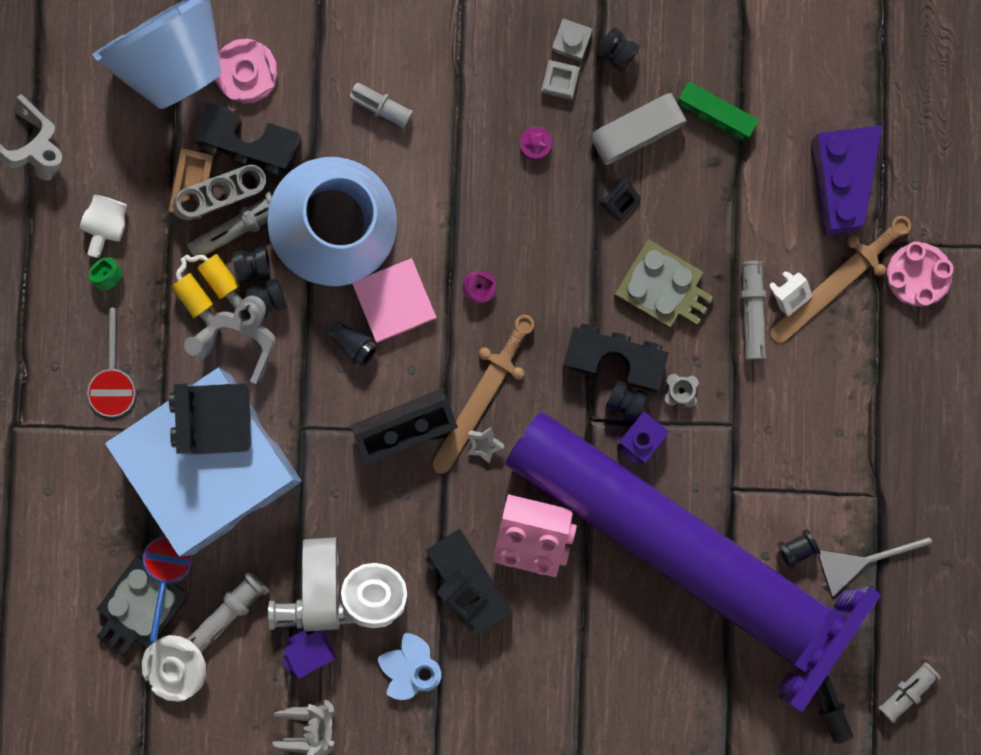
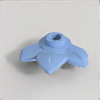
(404, 668)

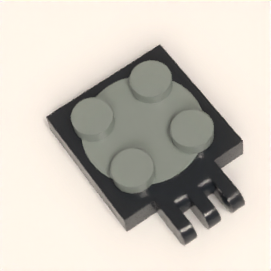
(132, 607)

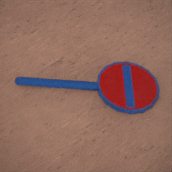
(164, 566)

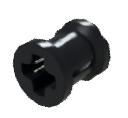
(799, 549)

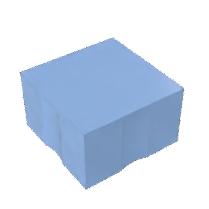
(200, 494)

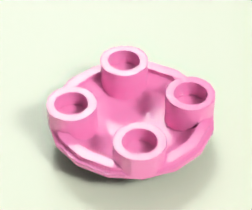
(919, 274)

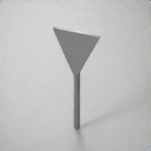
(842, 568)

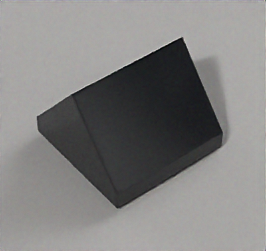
(620, 199)

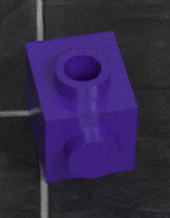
(642, 439)
(307, 653)

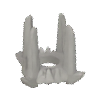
(319, 729)

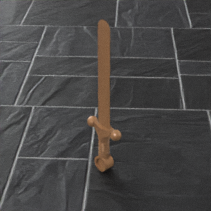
(841, 278)
(483, 394)

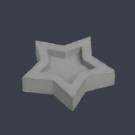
(484, 444)

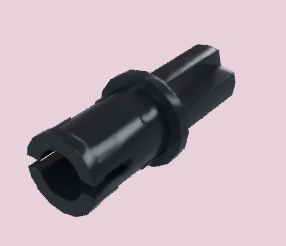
(833, 712)

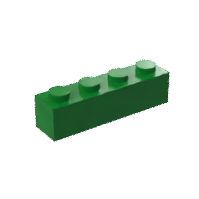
(717, 111)

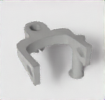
(40, 151)
(240, 320)

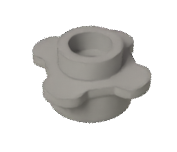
(688, 397)

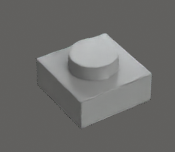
(572, 40)

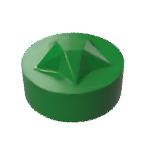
(105, 274)

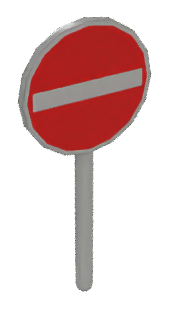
(111, 390)

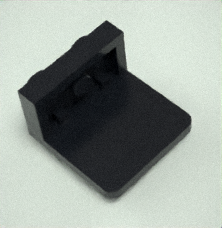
(210, 419)

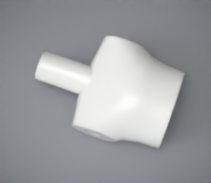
(104, 221)

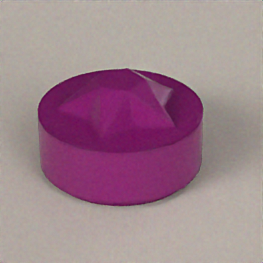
(536, 143)
(479, 286)

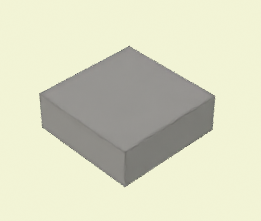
(560, 80)

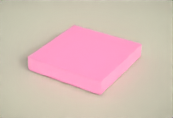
(394, 300)

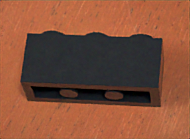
(404, 426)
(456, 553)

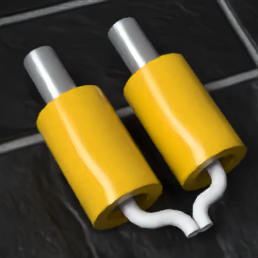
(218, 278)

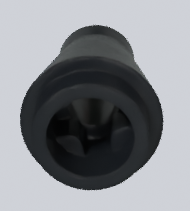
(354, 344)

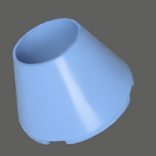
(167, 53)
(307, 253)

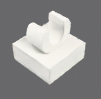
(792, 293)

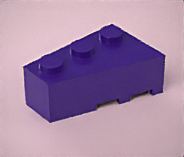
(845, 176)

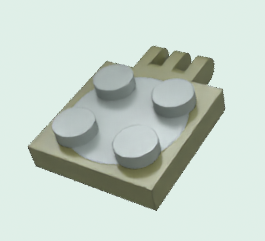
(663, 286)

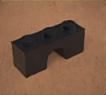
(273, 150)
(644, 362)

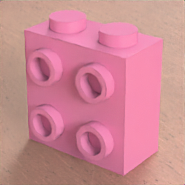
(534, 536)

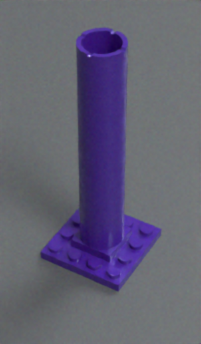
(693, 555)

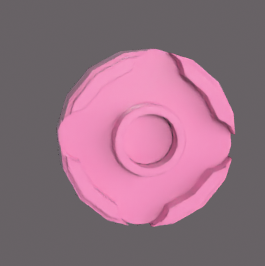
(247, 71)

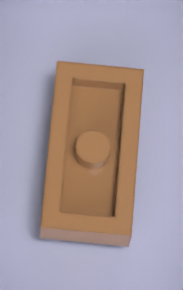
(190, 170)

